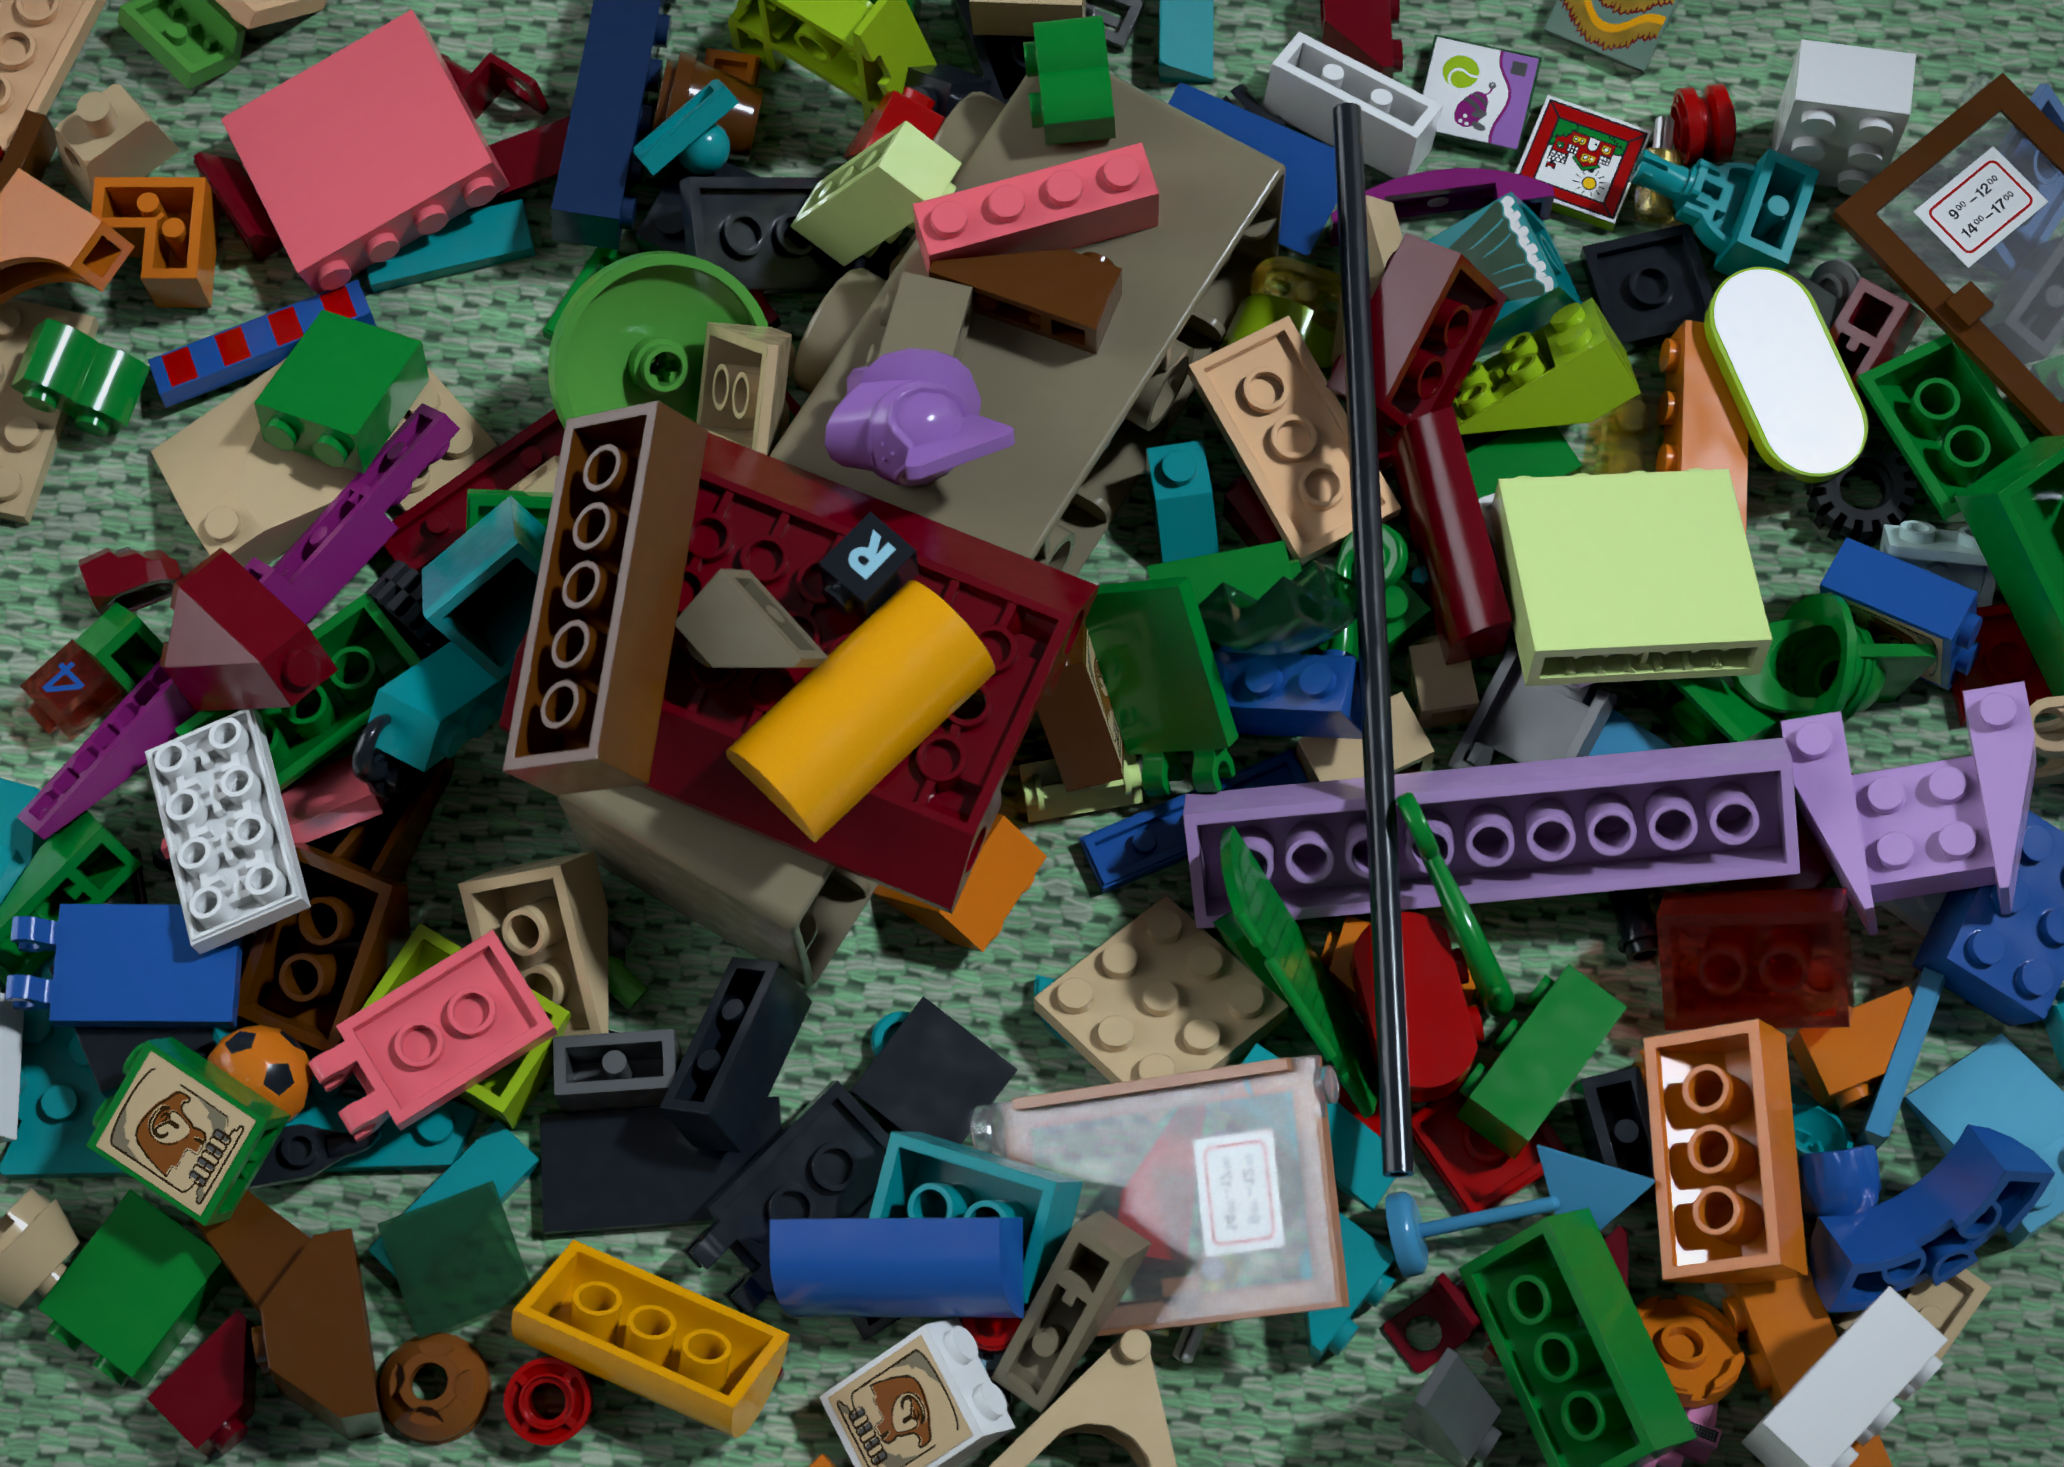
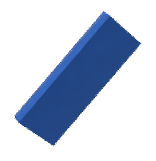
(898, 1267)

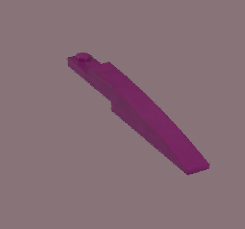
(303, 580)

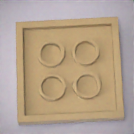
(1160, 1000)

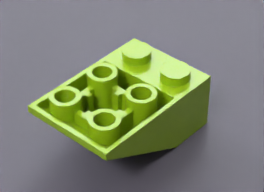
(1549, 377)

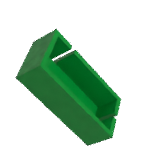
(2020, 531)

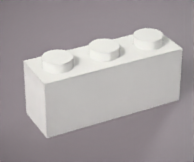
(1315, 78)

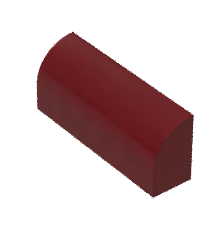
(1450, 537)

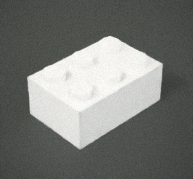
(1844, 111)
(1850, 1388)

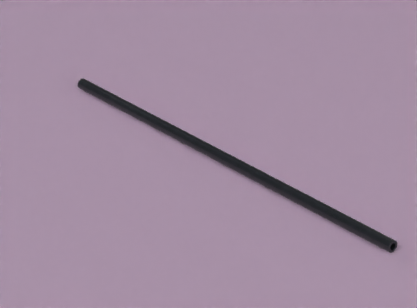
(1373, 649)

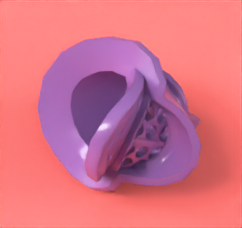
(912, 418)

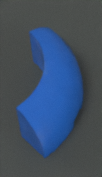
(1931, 1225)

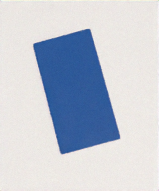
(1309, 164)

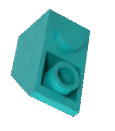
(1367, 1281)

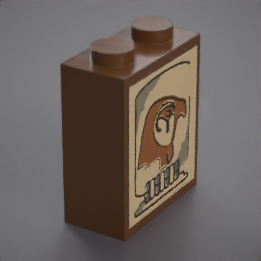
(1082, 722)

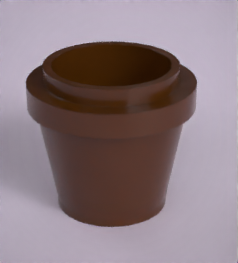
(688, 77)

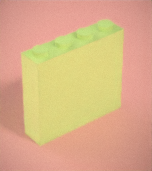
(1629, 577)

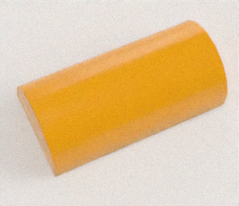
(863, 709)
(652, 1338)

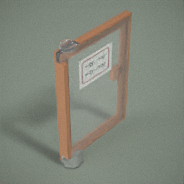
(1212, 1170)

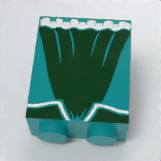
(1520, 259)

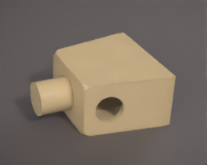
(110, 139)

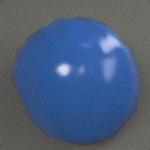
(1839, 1182)

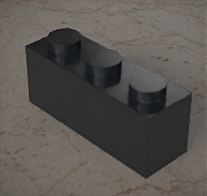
(736, 1054)

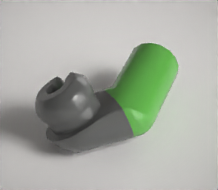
(621, 981)

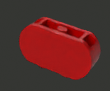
(1439, 1023)

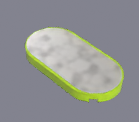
(1785, 374)

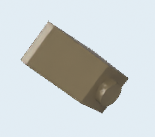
(744, 626)

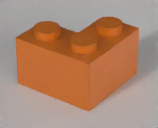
(172, 229)

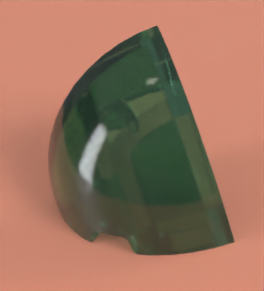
(1286, 618)

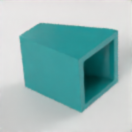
(486, 586)

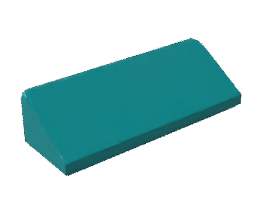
(1186, 41)

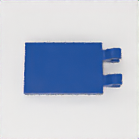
(126, 969)

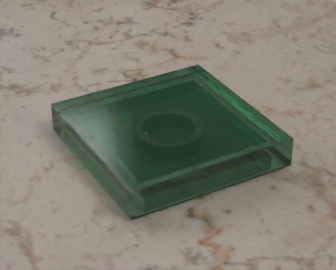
(455, 1259)

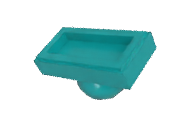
(692, 134)

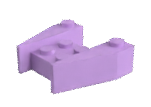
(1925, 822)

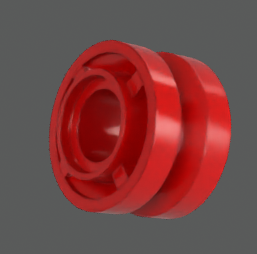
(1703, 124)
(520, 1408)

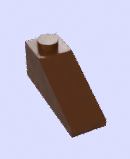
(1043, 292)

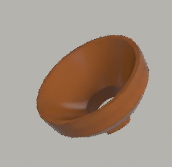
(456, 1409)

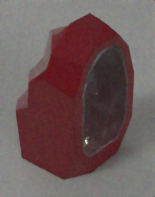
(129, 578)

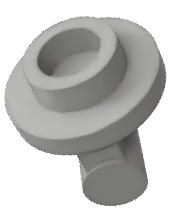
(1836, 277)

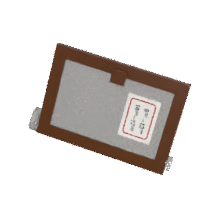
(1979, 239)

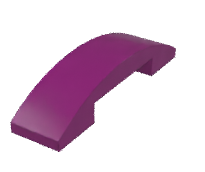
(1455, 191)

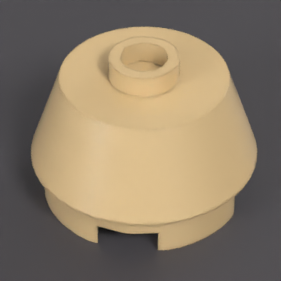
(32, 1246)

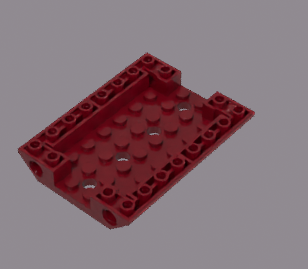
(938, 804)

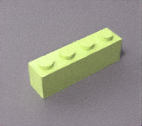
(875, 194)

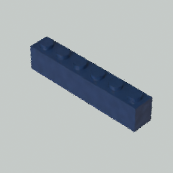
(608, 120)

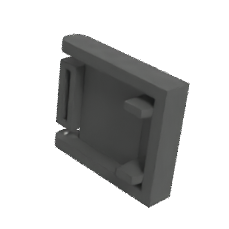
(1532, 720)

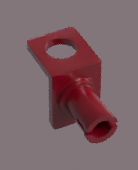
(488, 81)
(1453, 1311)

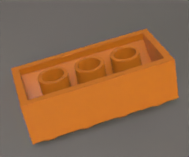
(1725, 1155)

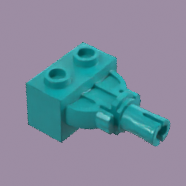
(1736, 208)

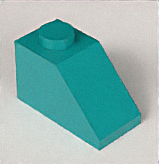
(1181, 500)

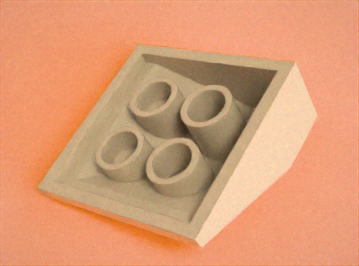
(243, 489)

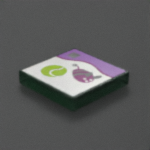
(1482, 95)

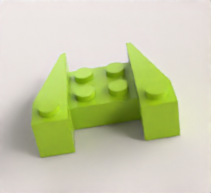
(843, 41)

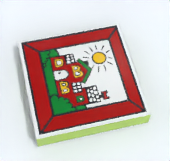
(1584, 160)

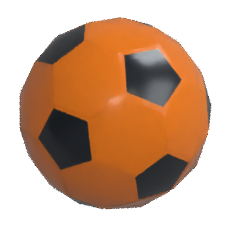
(268, 1064)

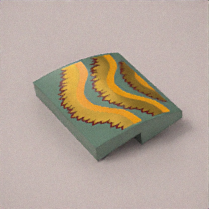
(1613, 28)

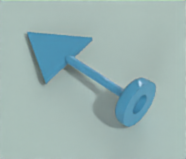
(1572, 1186)

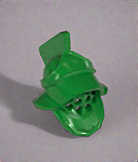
(1830, 664)

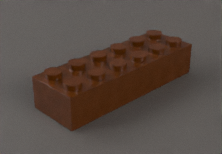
(606, 600)

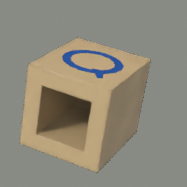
(1439, 691)

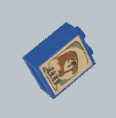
(1908, 607)

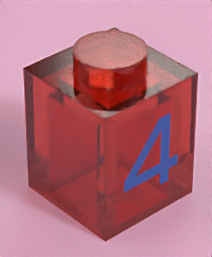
(69, 692)

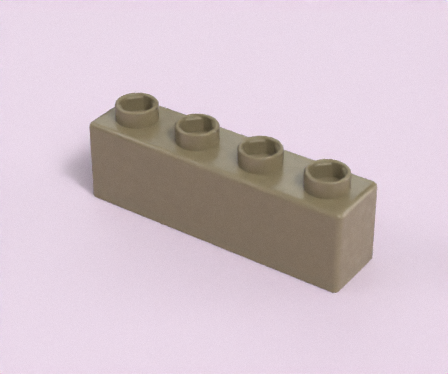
(1048, 497)

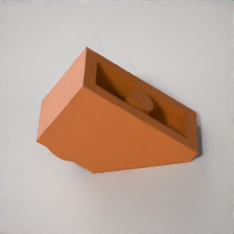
(1849, 1061)

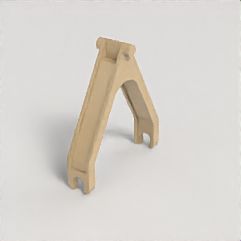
(1112, 1400)

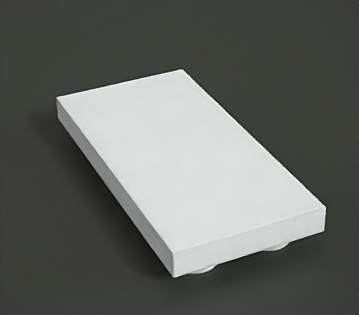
(226, 830)

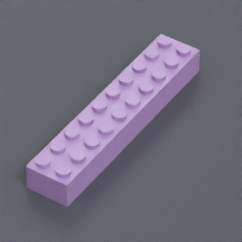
(1515, 829)

